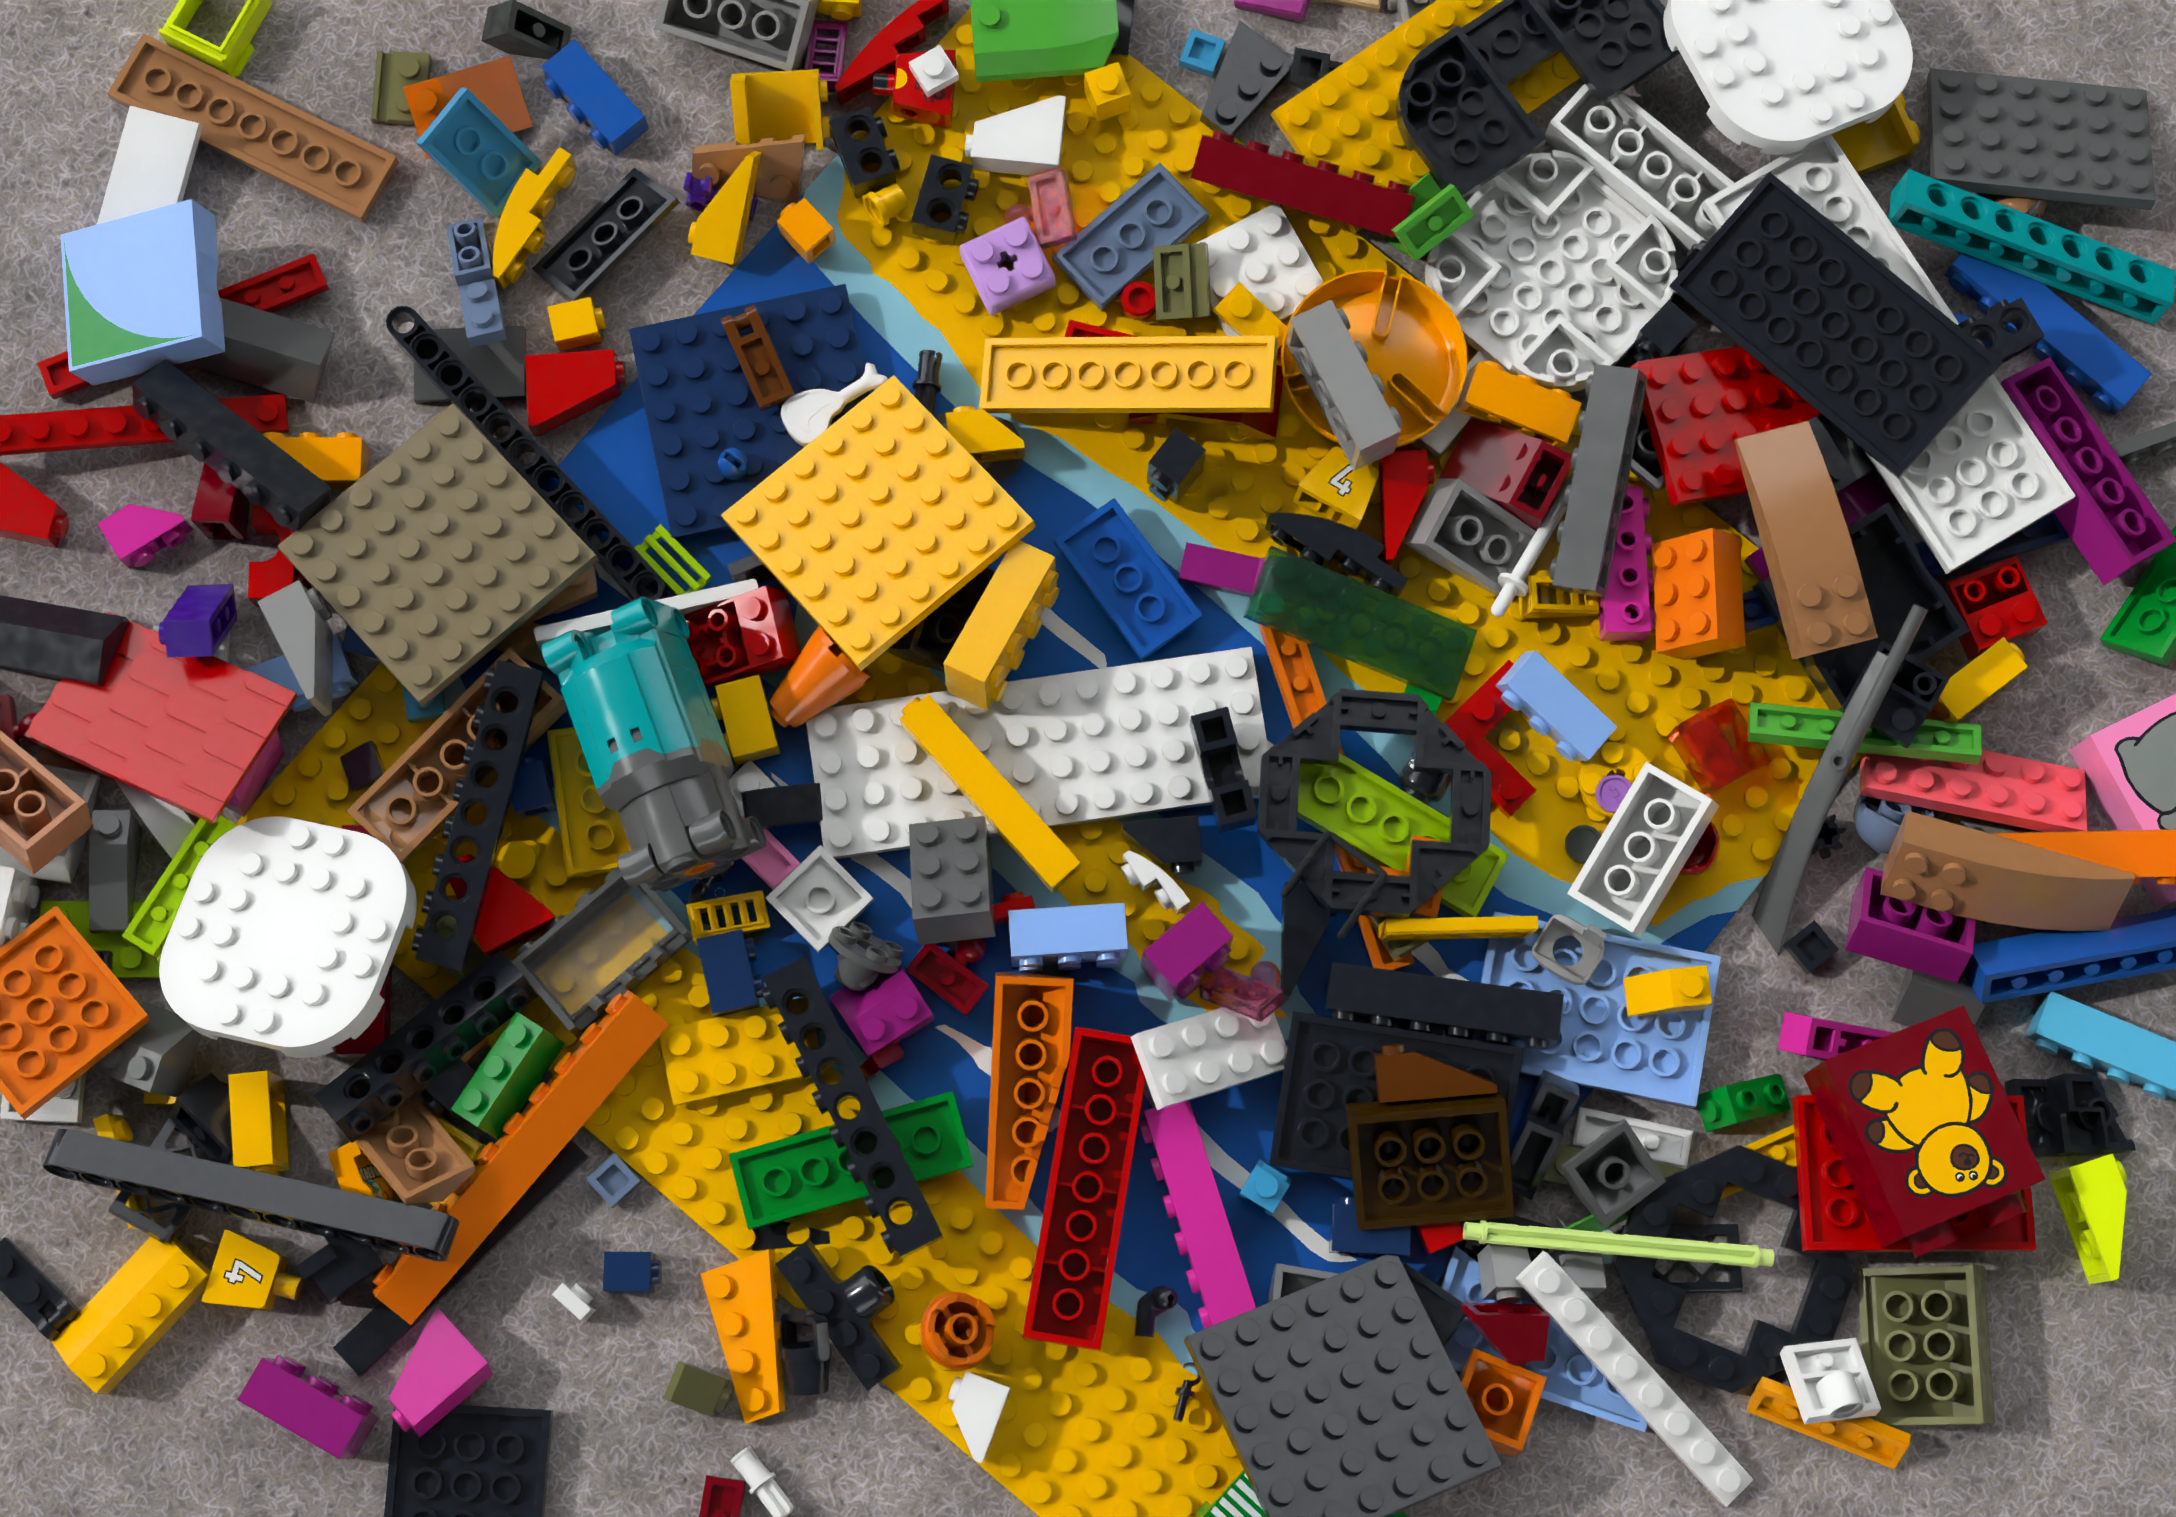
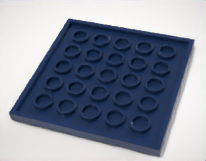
(704, 405)

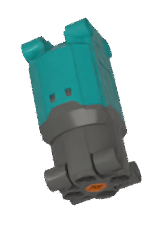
(654, 745)

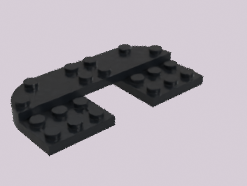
(1456, 90)

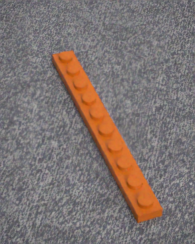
(1302, 697)

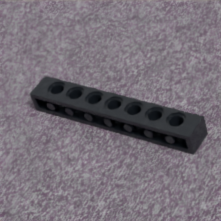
(526, 686)
(798, 980)

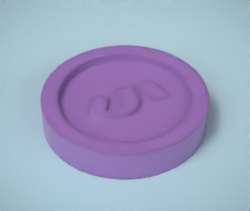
(1611, 792)

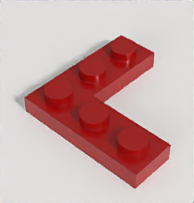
(1472, 723)

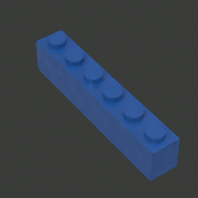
(2071, 341)
(2072, 958)

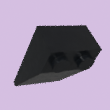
(1842, 457)

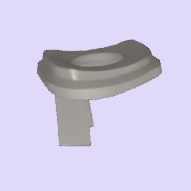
(1589, 938)

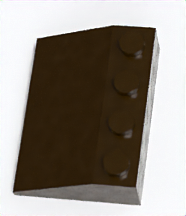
(1430, 1160)

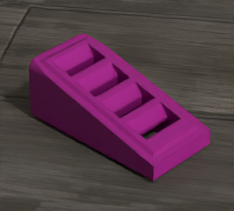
(839, 53)

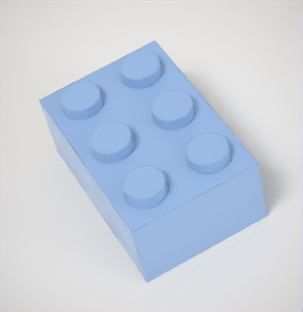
(1068, 936)

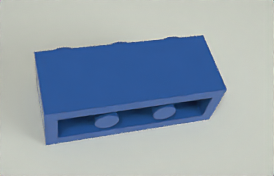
(593, 98)

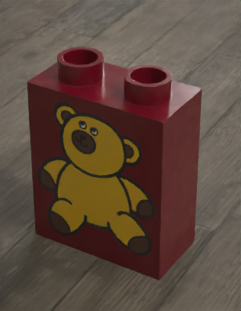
(1925, 1131)

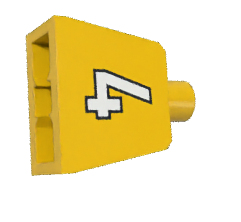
(1336, 490)
(249, 1275)

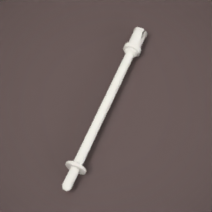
(1514, 583)

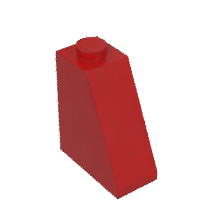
(569, 386)
(29, 513)
(507, 912)

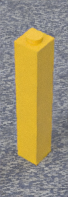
(989, 792)

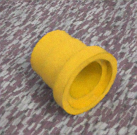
(885, 204)

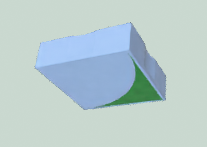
(142, 292)

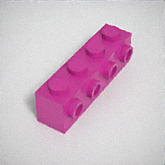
(1626, 608)

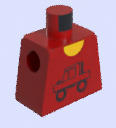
(910, 99)

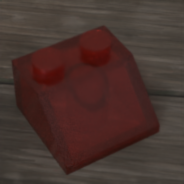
(1717, 747)

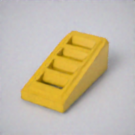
(1537, 604)
(695, 909)

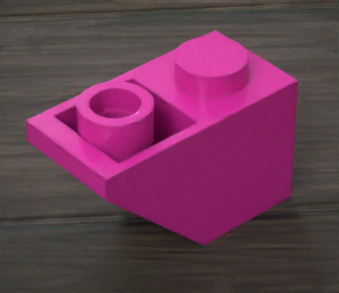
(142, 531)

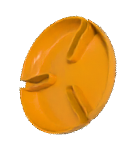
(1408, 343)

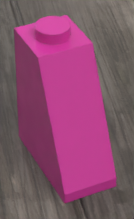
(436, 1376)

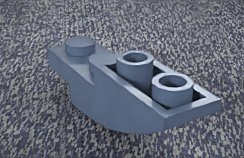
(476, 284)

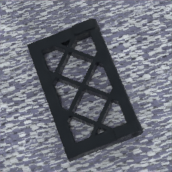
(138, 1218)
(1702, 1285)

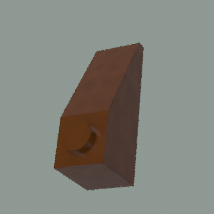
(1415, 1076)

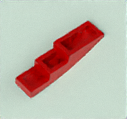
(880, 54)

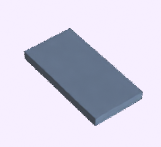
(1121, 239)

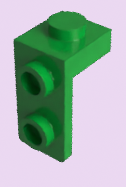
(1742, 1102)

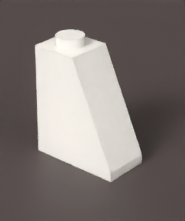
(1019, 140)

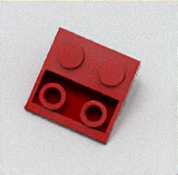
(1995, 605)

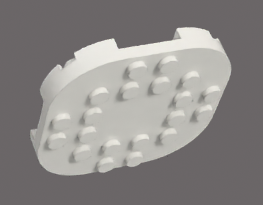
(1791, 66)
(1553, 271)
(287, 935)

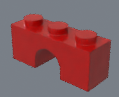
(276, 572)

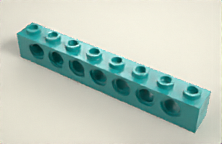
(2031, 247)

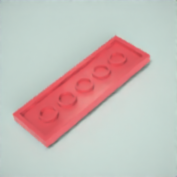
(1995, 790)

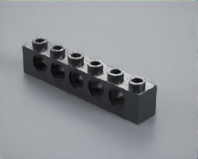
(425, 1046)

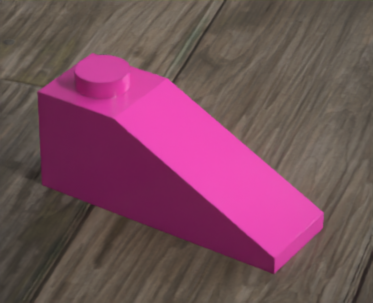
(1823, 1037)

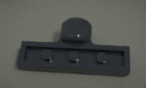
(847, 1307)

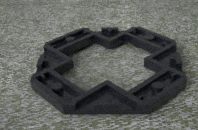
(1435, 751)
(1659, 1302)

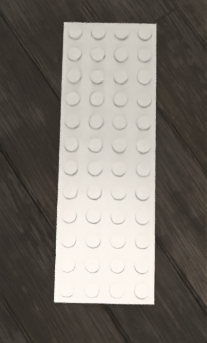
(1986, 466)
(1065, 742)

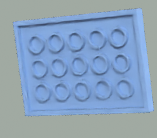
(1597, 1042)

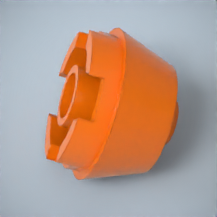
(957, 1330)

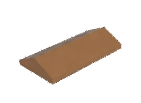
(416, 1154)

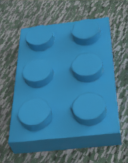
(477, 151)

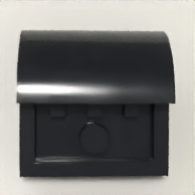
(1907, 699)

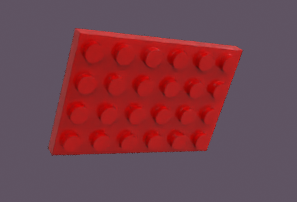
(1700, 407)
(1836, 1220)

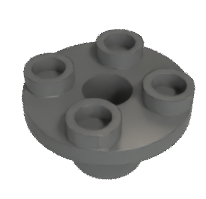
(862, 955)

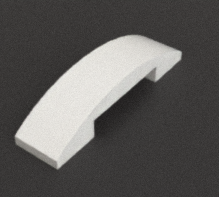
(165, 821)

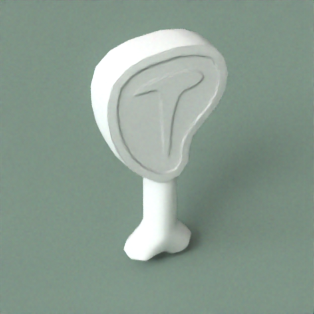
(812, 410)

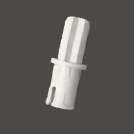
(762, 1483)

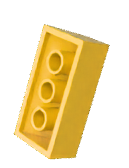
(131, 1313)

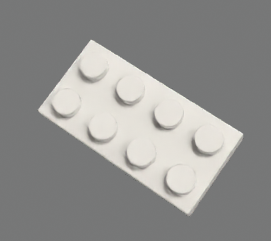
(1208, 1054)

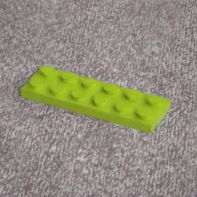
(1380, 824)

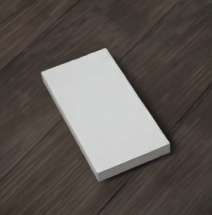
(150, 164)

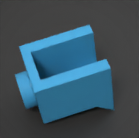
(1265, 1187)

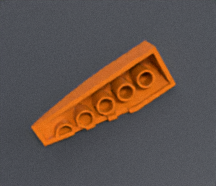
(1026, 1076)

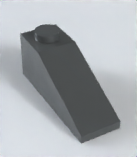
(112, 869)

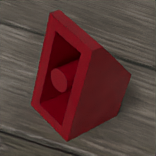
(1511, 1329)

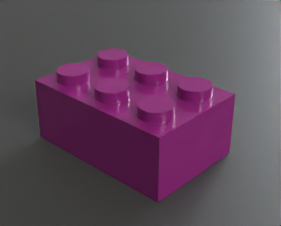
(1907, 932)
(1187, 952)
(309, 1406)

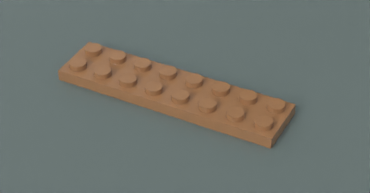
(256, 128)

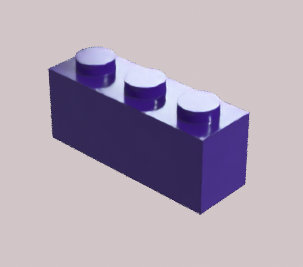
(199, 621)

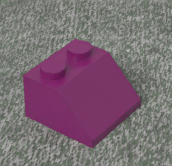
(883, 1012)

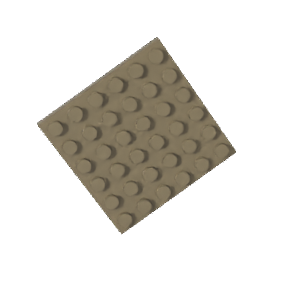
(437, 554)

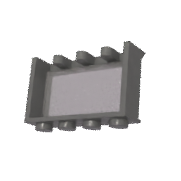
(601, 950)

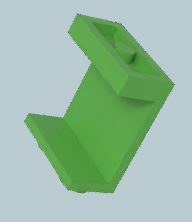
(1433, 219)

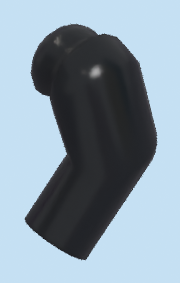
(1151, 1306)

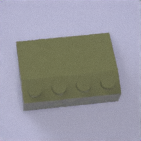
(1927, 1343)

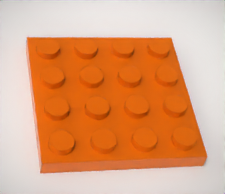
(57, 1011)

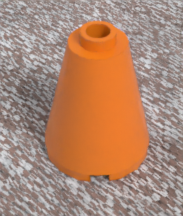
(816, 681)

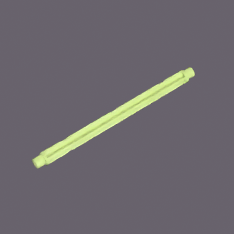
(1618, 1244)

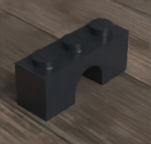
(1222, 771)

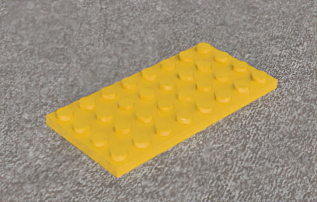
(1353, 108)

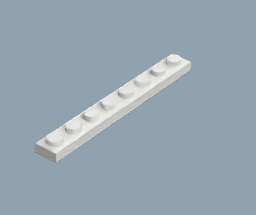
(1634, 1378)

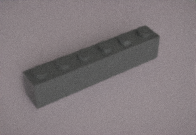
(1599, 480)

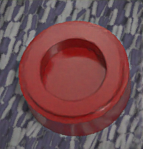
(1138, 300)

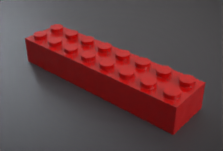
(1086, 1191)

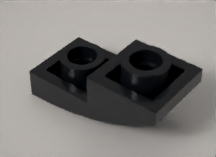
(784, 805)

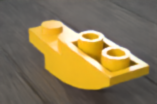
(519, 227)

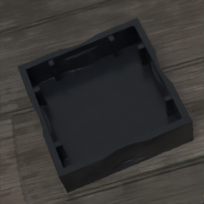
(1893, 584)

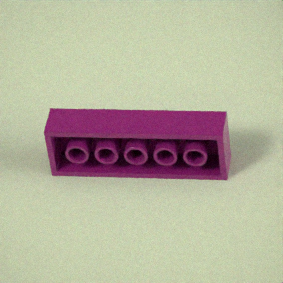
(2110, 512)

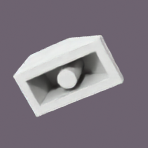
(977, 1410)

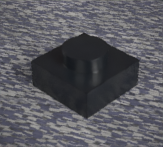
(1810, 947)

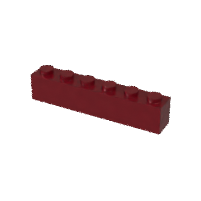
(1302, 185)

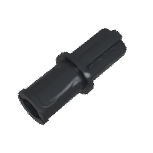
(927, 380)

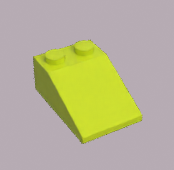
(2094, 1209)

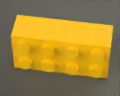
(1001, 625)

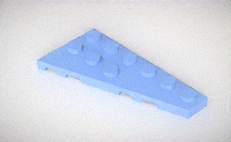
(1569, 1373)

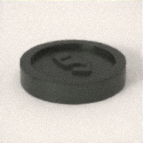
(1581, 842)

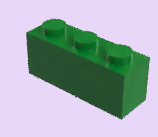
(508, 1075)

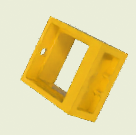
(1978, 681)
(259, 1121)

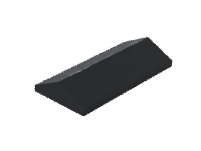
(605, 235)
(58, 640)

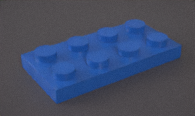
(1128, 579)

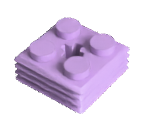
(1001, 287)

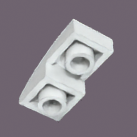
(1146, 874)

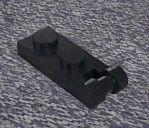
(33, 1291)

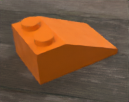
(491, 82)

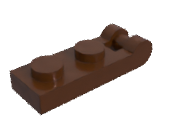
(758, 359)

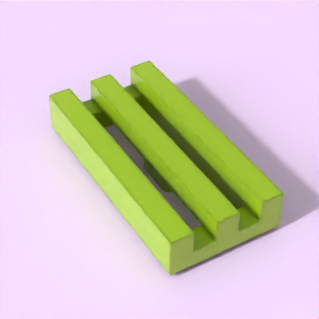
(651, 541)

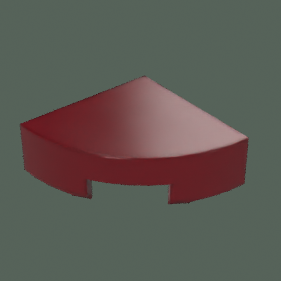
(881, 1060)

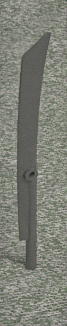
(1789, 864)

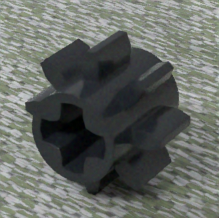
(1832, 834)

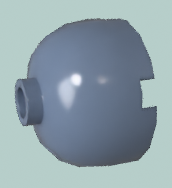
(1880, 820)

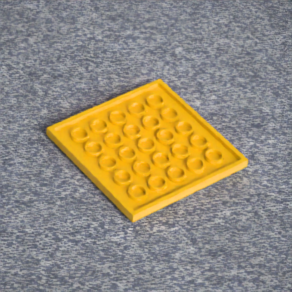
(878, 522)

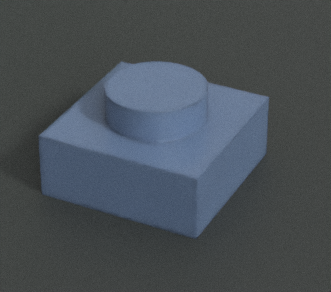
(613, 1180)

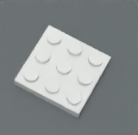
(1264, 258)

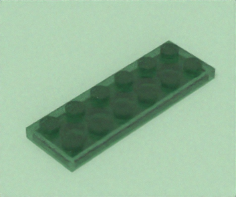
(1360, 623)

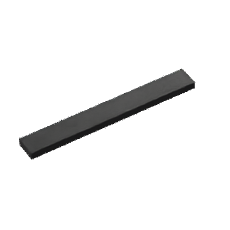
(384, 1328)

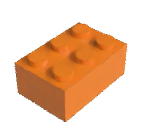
(1698, 594)

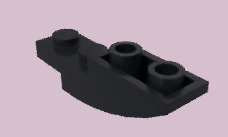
(1326, 540)

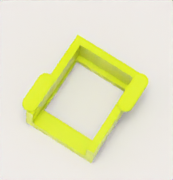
(236, 47)

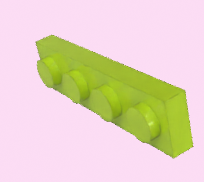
(156, 915)

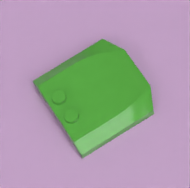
(1041, 37)

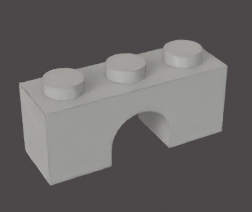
(1503, 1263)

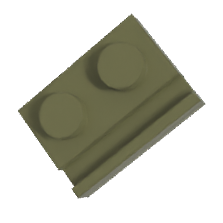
(391, 75)
(1182, 282)

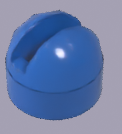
(729, 470)

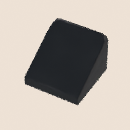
(362, 766)

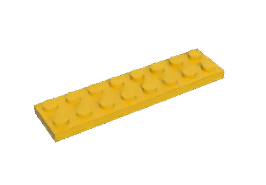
(1129, 374)

